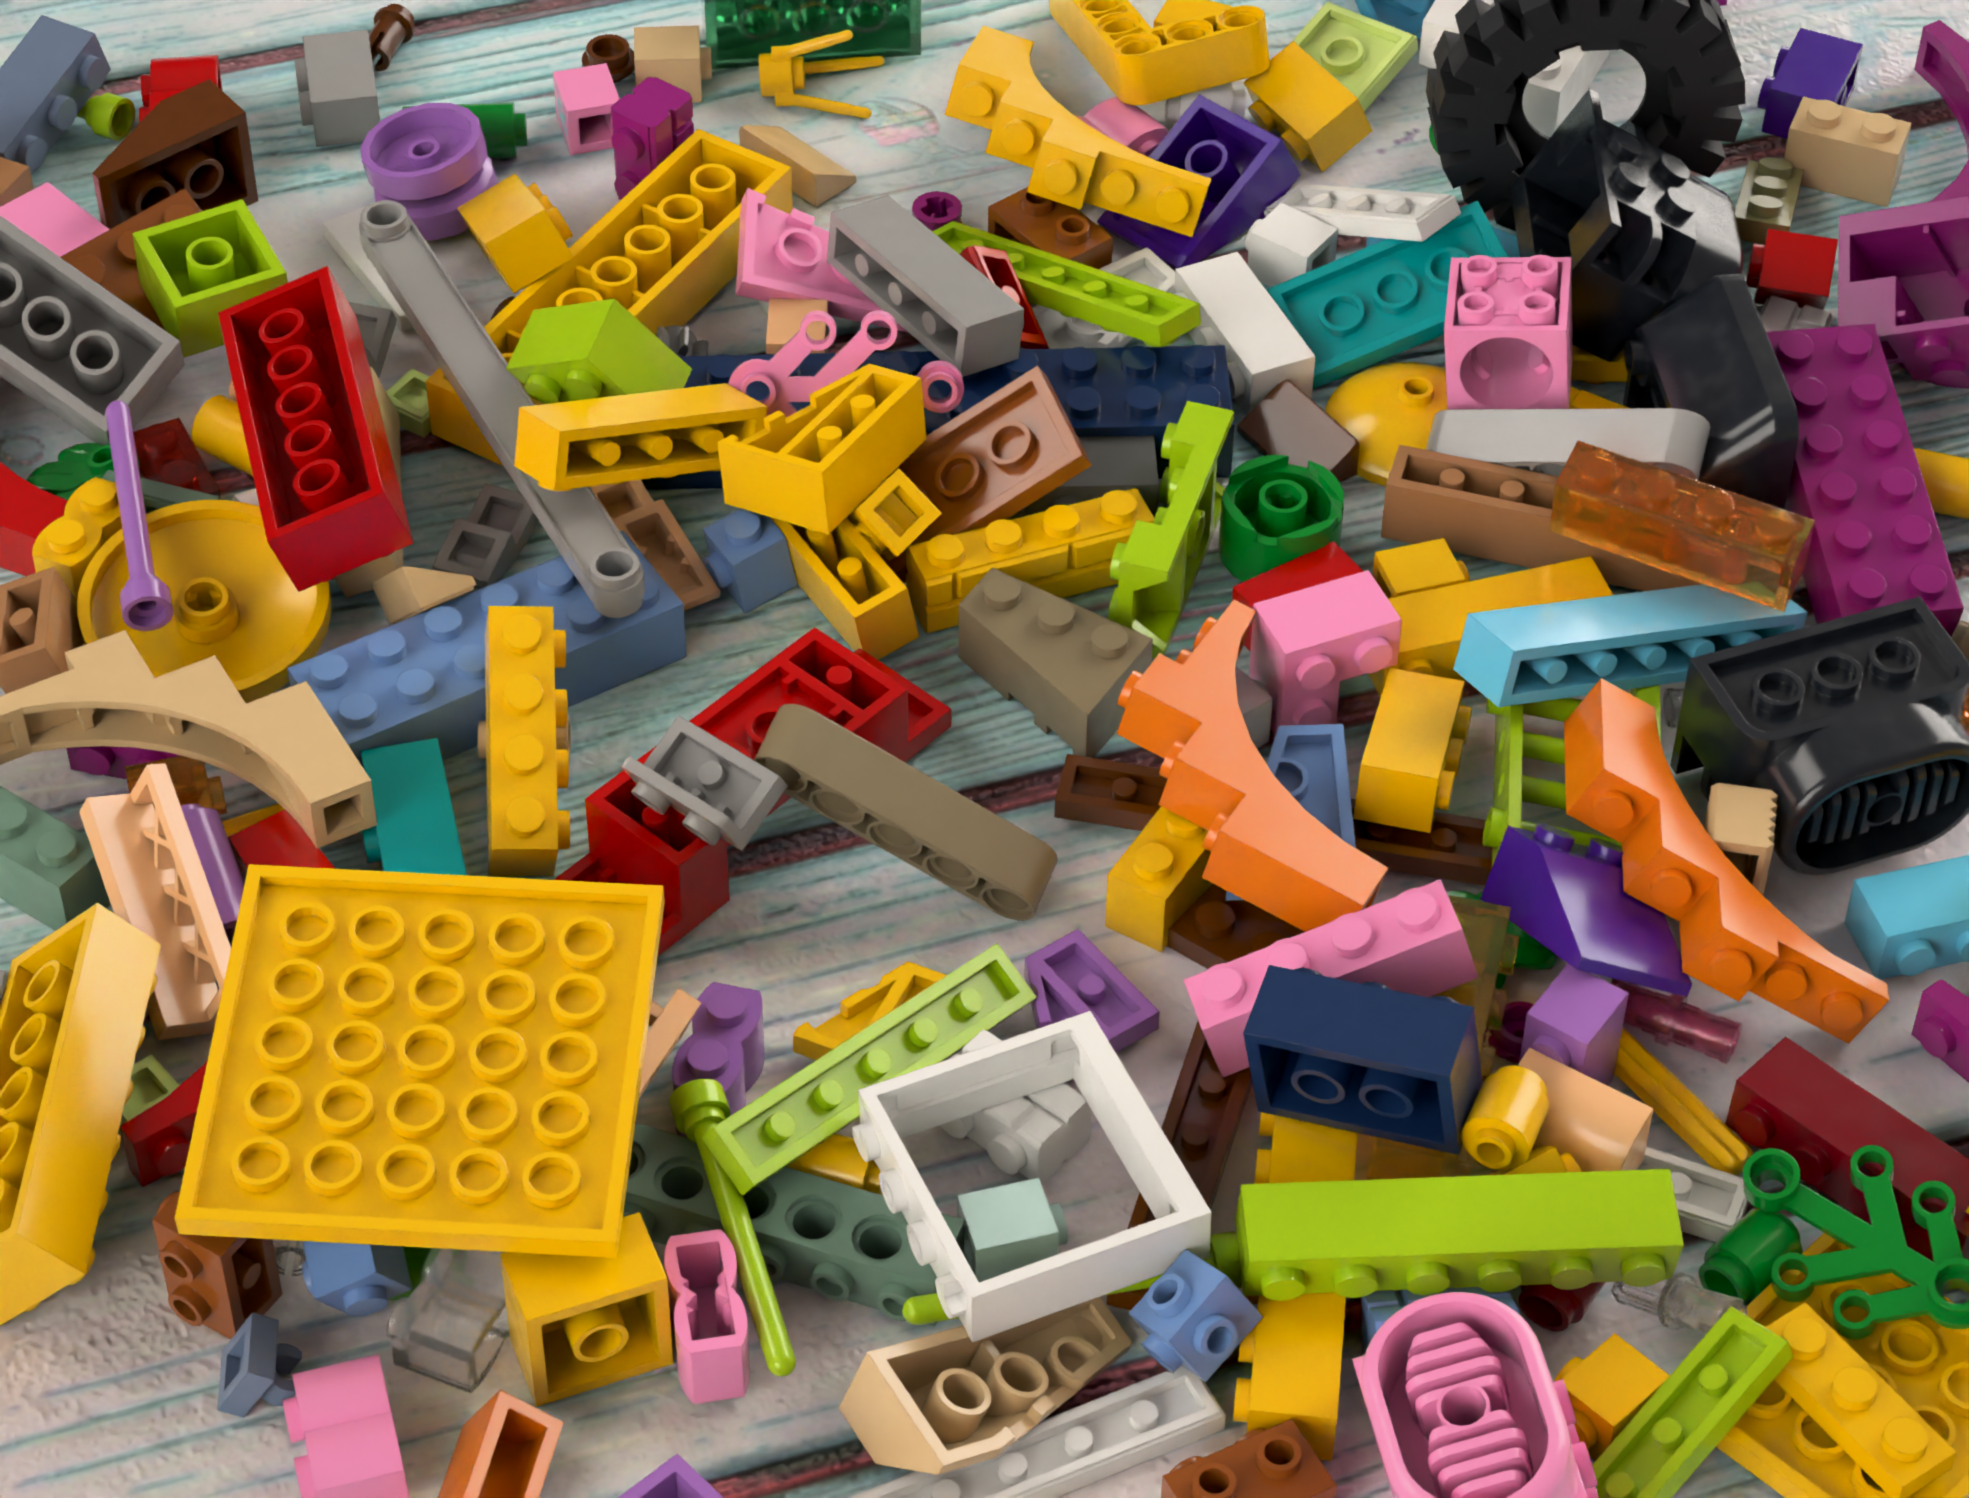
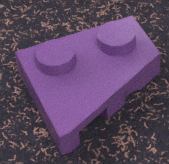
(1078, 978)

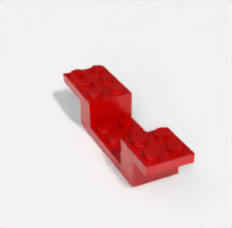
(647, 848)

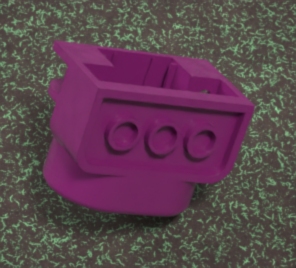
(1912, 281)

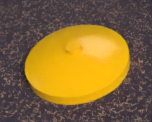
(224, 595)

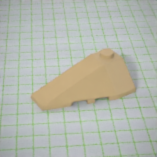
(962, 1402)

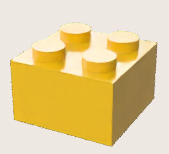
(588, 1317)

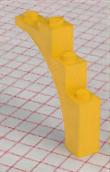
(1067, 156)

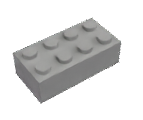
(76, 341)

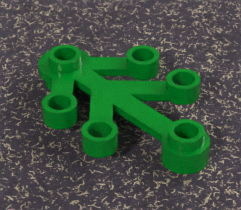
(1874, 1247)

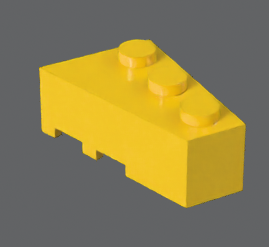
(828, 454)

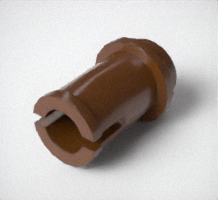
(391, 28)

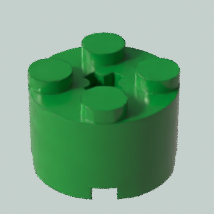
(1277, 514)

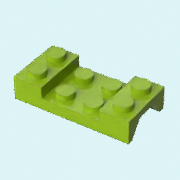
(1166, 555)

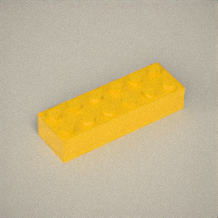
(65, 1074)

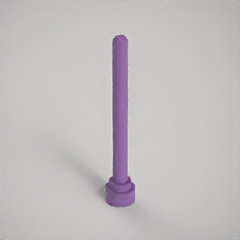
(145, 598)

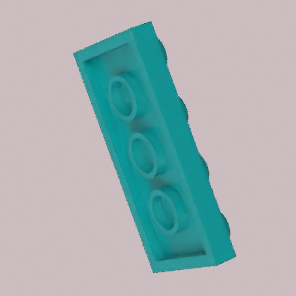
(1381, 296)

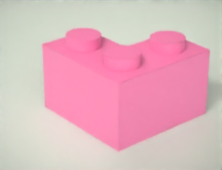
(1317, 639)

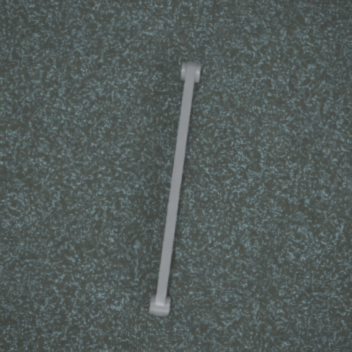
(493, 396)

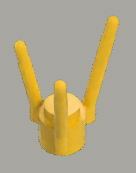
(784, 73)

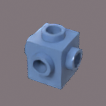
(1194, 1317)

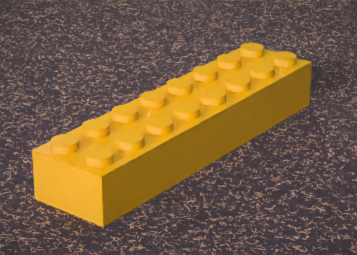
(653, 252)

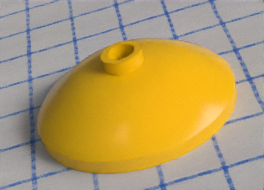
(1388, 409)

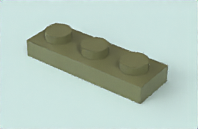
(1767, 198)

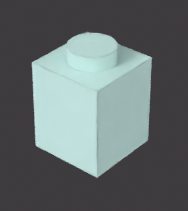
(1009, 1227)

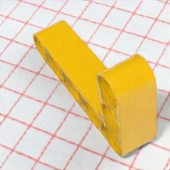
(1166, 60)

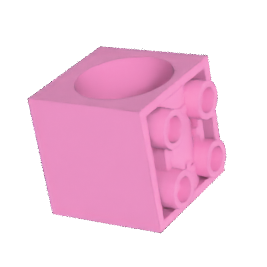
(1509, 333)

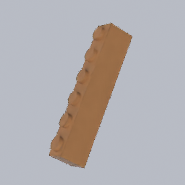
(1494, 516)

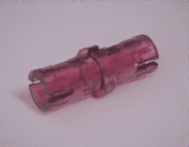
(1678, 1022)

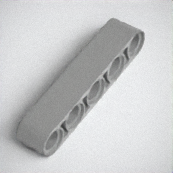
(1545, 437)

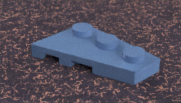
(1315, 772)

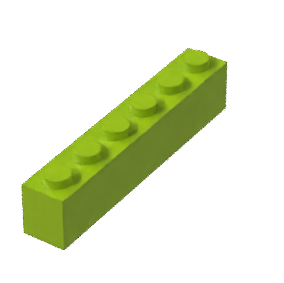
(1457, 1233)

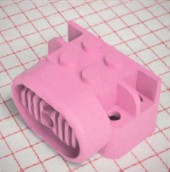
(1470, 1405)

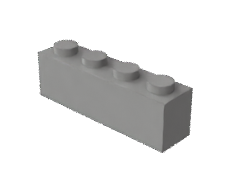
(925, 285)

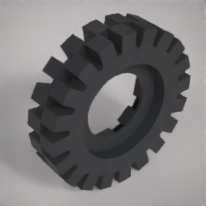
(1483, 72)

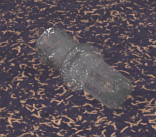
(1678, 1302)

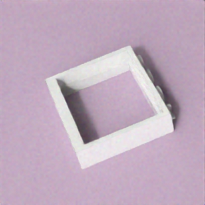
(1001, 1074)

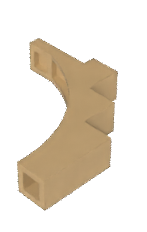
(196, 712)

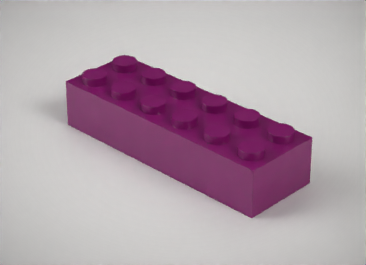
(1860, 480)

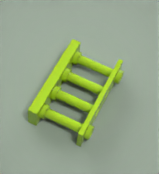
(1513, 744)

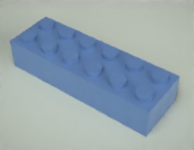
(430, 669)

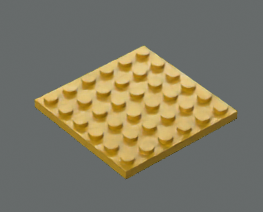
(425, 1062)

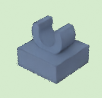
(251, 1366)

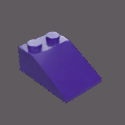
(1246, 173)
(1577, 908)

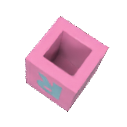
(584, 107)

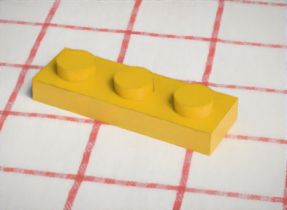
(1859, 1407)

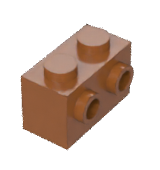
(1050, 228)
(215, 1277)
(1257, 1465)

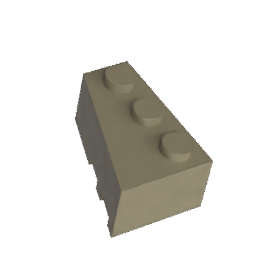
(1051, 657)

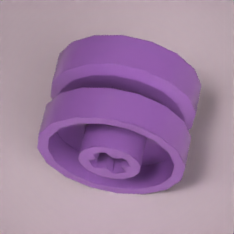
(429, 163)

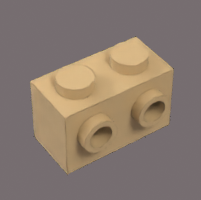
(1847, 150)

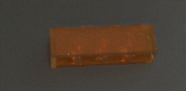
(1681, 525)

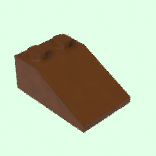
(185, 142)

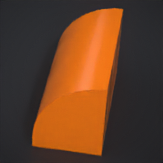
(502, 1451)

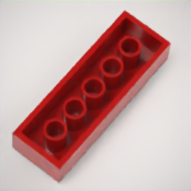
(313, 430)

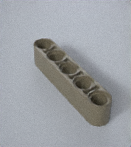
(907, 812)

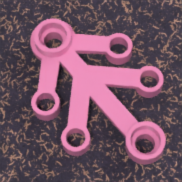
(789, 388)

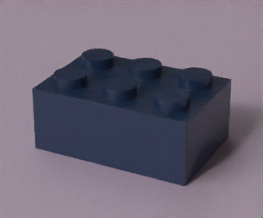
(1363, 1058)

